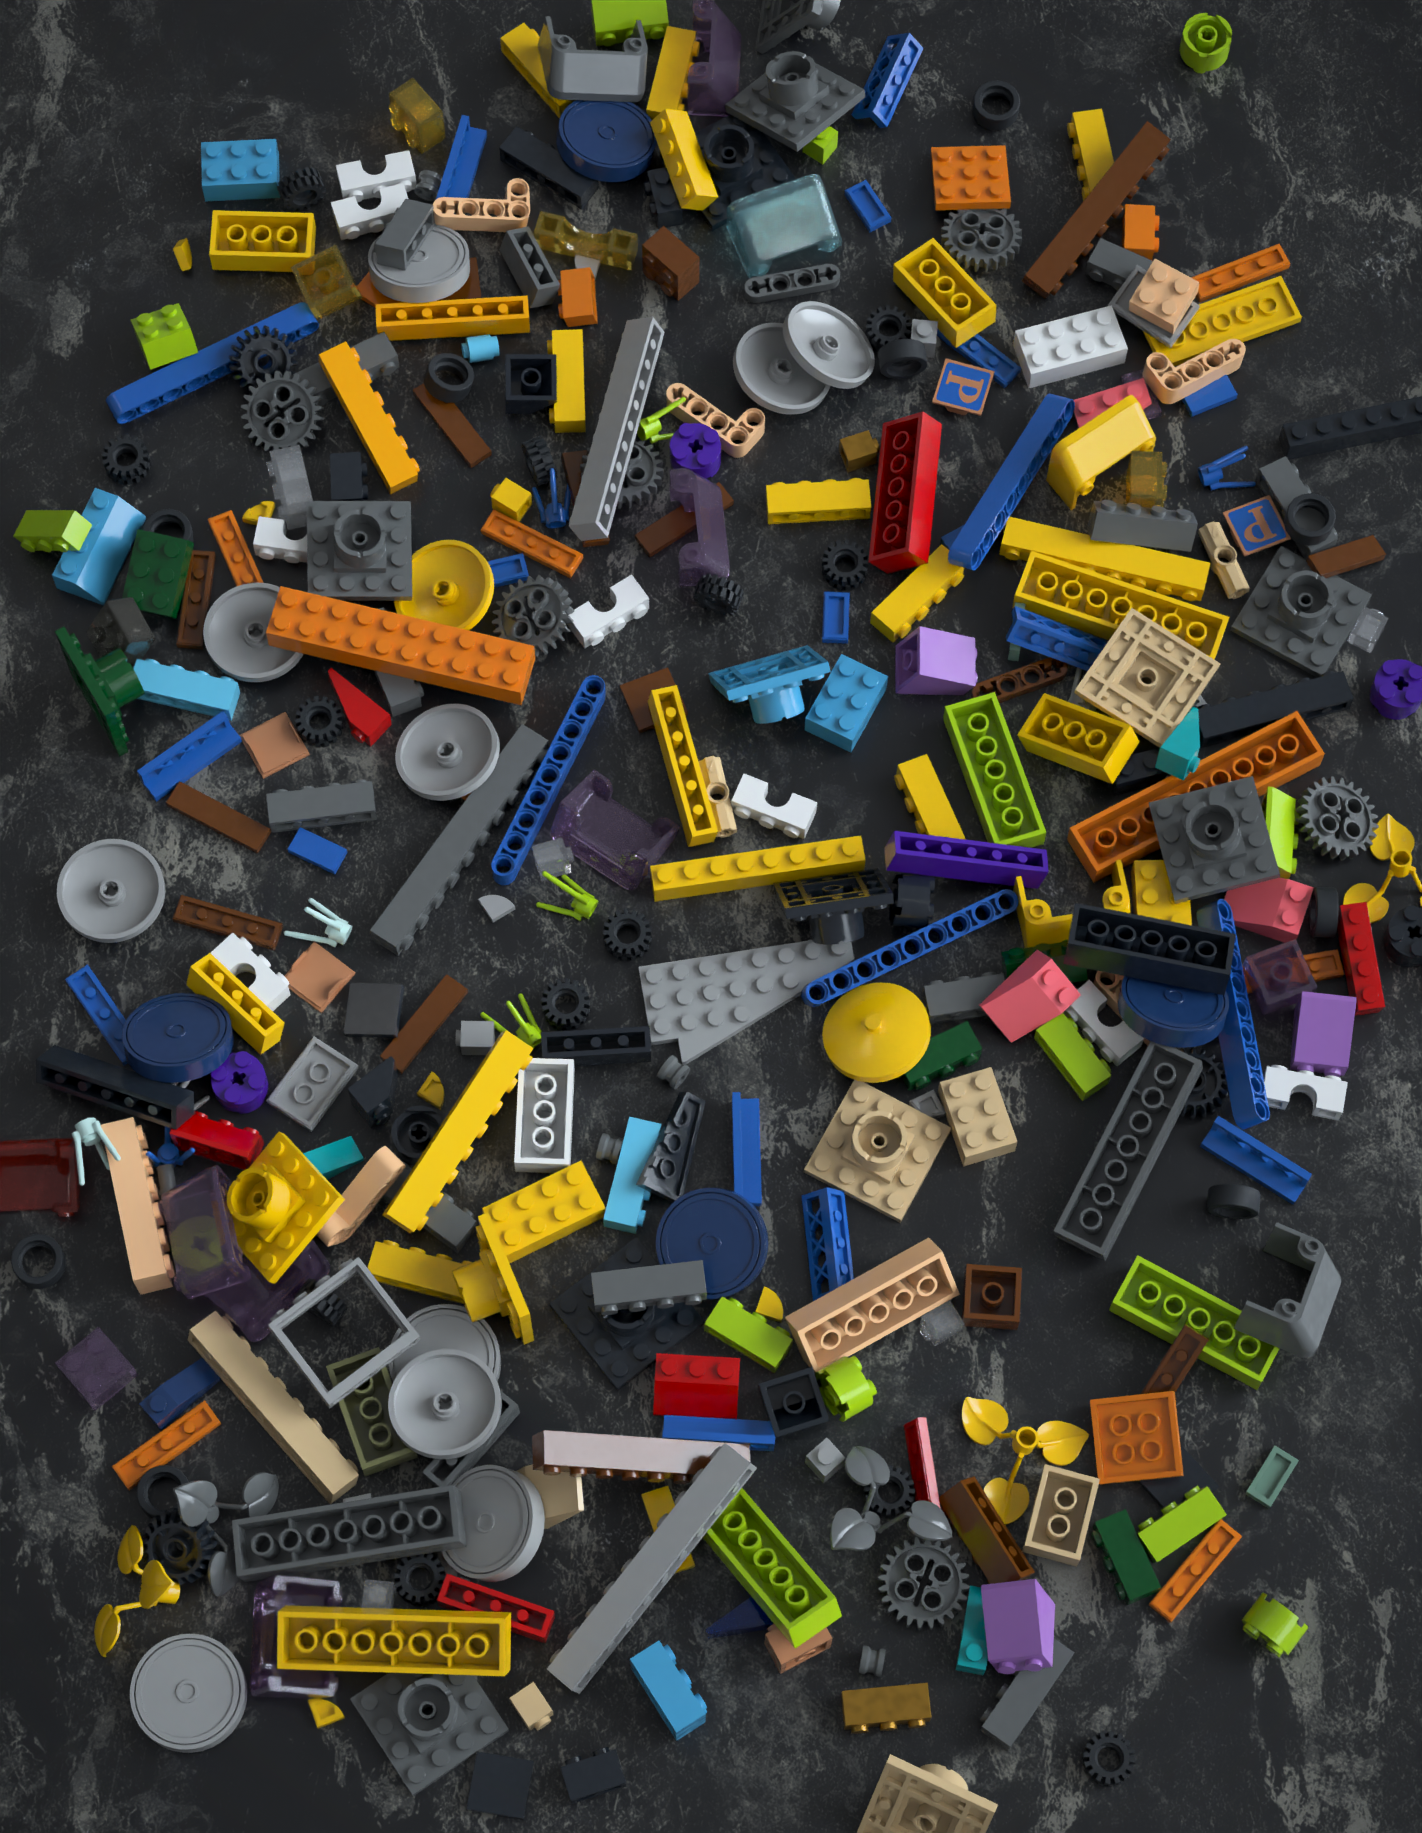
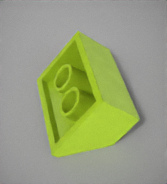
(615, 19)
(1280, 821)

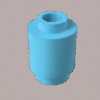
(480, 348)

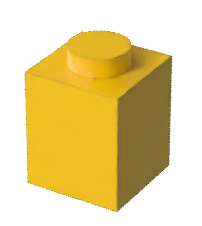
(511, 499)

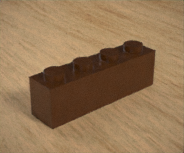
(984, 1533)

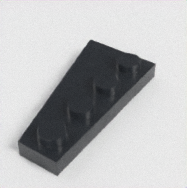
(672, 1154)

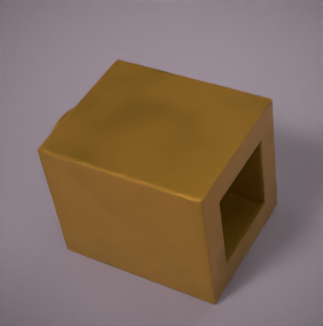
(858, 450)

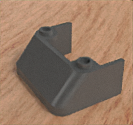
(593, 73)
(1293, 1324)

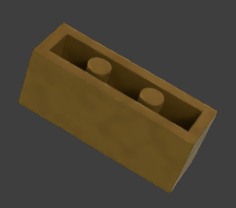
(886, 1707)

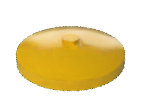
(449, 585)
(876, 1032)

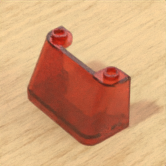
(39, 1175)

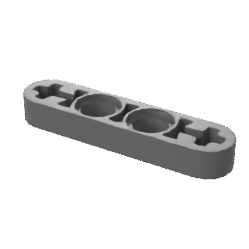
(791, 279)

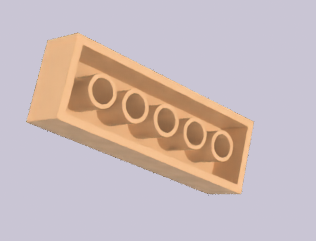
(137, 1207)
(872, 1305)

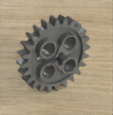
(981, 237)
(269, 393)
(644, 467)
(553, 606)
(1328, 818)
(900, 1574)

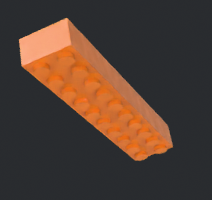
(400, 645)
(1127, 828)

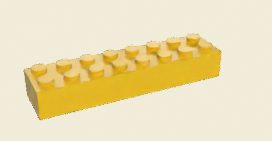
(1101, 603)
(394, 1640)

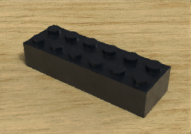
(1149, 949)

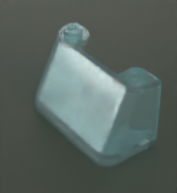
(782, 223)

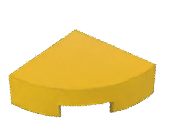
(183, 254)
(264, 509)
(432, 1091)
(770, 1305)
(324, 1712)

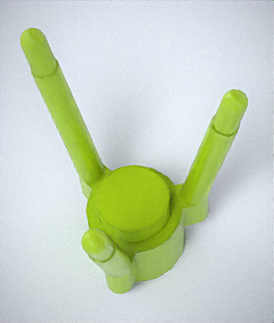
(650, 426)
(583, 902)
(527, 1032)

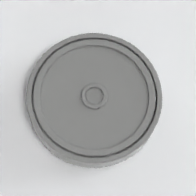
(433, 273)
(449, 1328)
(500, 1522)
(188, 1693)

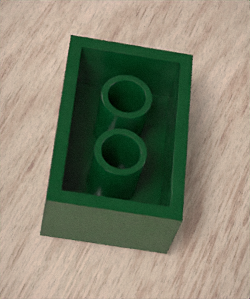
(158, 573)

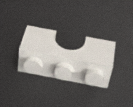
(358, 183)
(355, 221)
(271, 542)
(592, 626)
(791, 818)
(238, 958)
(1114, 1042)
(1325, 1092)

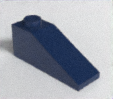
(179, 1393)

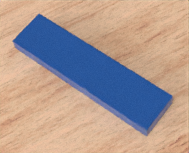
(986, 356)
(99, 1008)

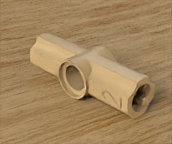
(1219, 547)
(715, 784)

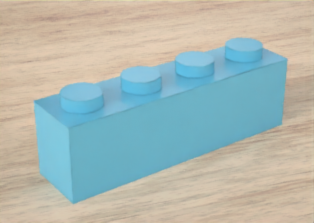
(187, 689)
(626, 1198)

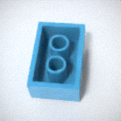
(240, 170)
(846, 703)
(669, 1689)

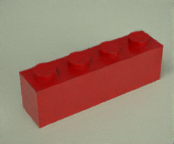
(1360, 958)
(526, 1618)

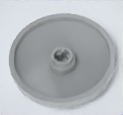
(828, 345)
(772, 374)
(238, 638)
(447, 752)
(111, 890)
(444, 1404)

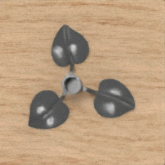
(198, 1504)
(857, 1531)

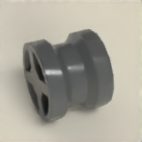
(428, 185)
(673, 1072)
(609, 1148)
(872, 1661)

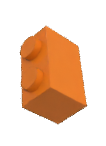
(1139, 230)
(578, 297)

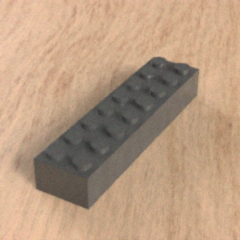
(1128, 1149)
(349, 1533)

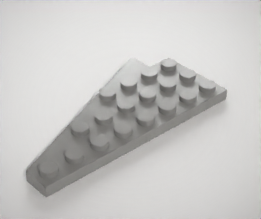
(722, 994)

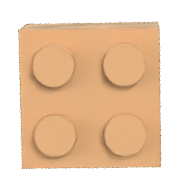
(1163, 296)

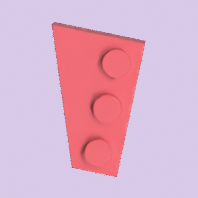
(1095, 404)

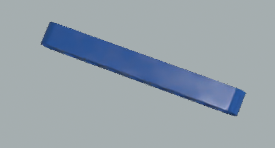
(202, 367)
(1011, 482)
(548, 791)
(921, 942)
(1238, 1036)

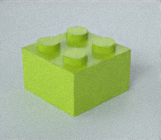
(164, 336)

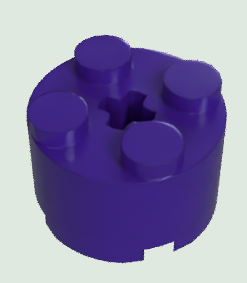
(696, 449)
(1392, 676)
(243, 1098)

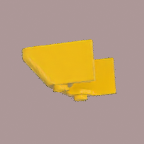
(1097, 447)
(1036, 917)

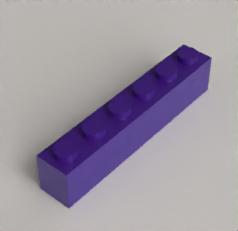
(965, 859)

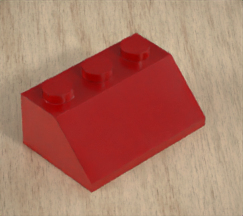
(218, 1141)
(696, 1386)

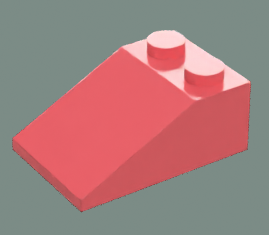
(1270, 907)
(1030, 997)

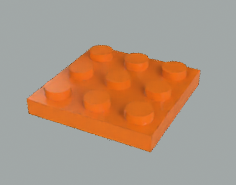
(970, 177)
(1136, 1437)

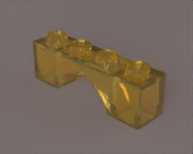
(613, 248)

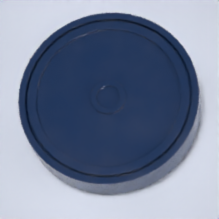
(606, 139)
(1171, 1013)
(177, 1037)
(719, 1230)

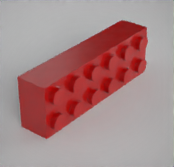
(905, 493)

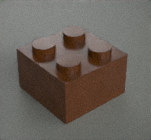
(670, 263)
(992, 1296)

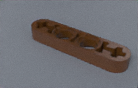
(1021, 685)

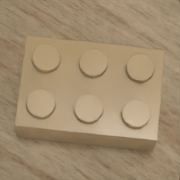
(977, 1116)
(1060, 1515)

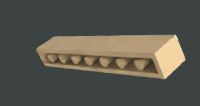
(273, 1406)

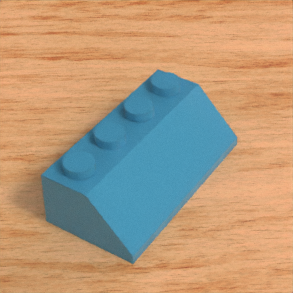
(99, 561)

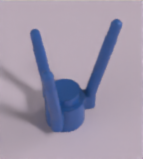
(1211, 473)
(555, 515)
(169, 1153)

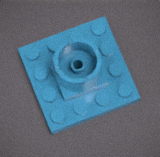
(771, 682)

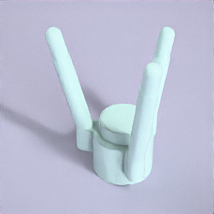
(336, 927)
(90, 1132)

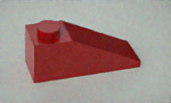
(363, 715)

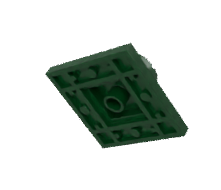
(104, 684)

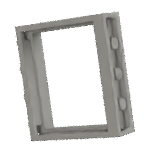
(325, 1287)

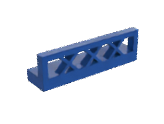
(892, 79)
(462, 161)
(1054, 639)
(189, 756)
(746, 1148)
(1256, 1160)
(833, 1242)
(737, 1431)

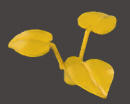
(1391, 843)
(1060, 1444)
(155, 1588)

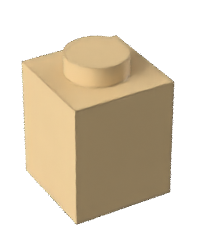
(532, 1707)

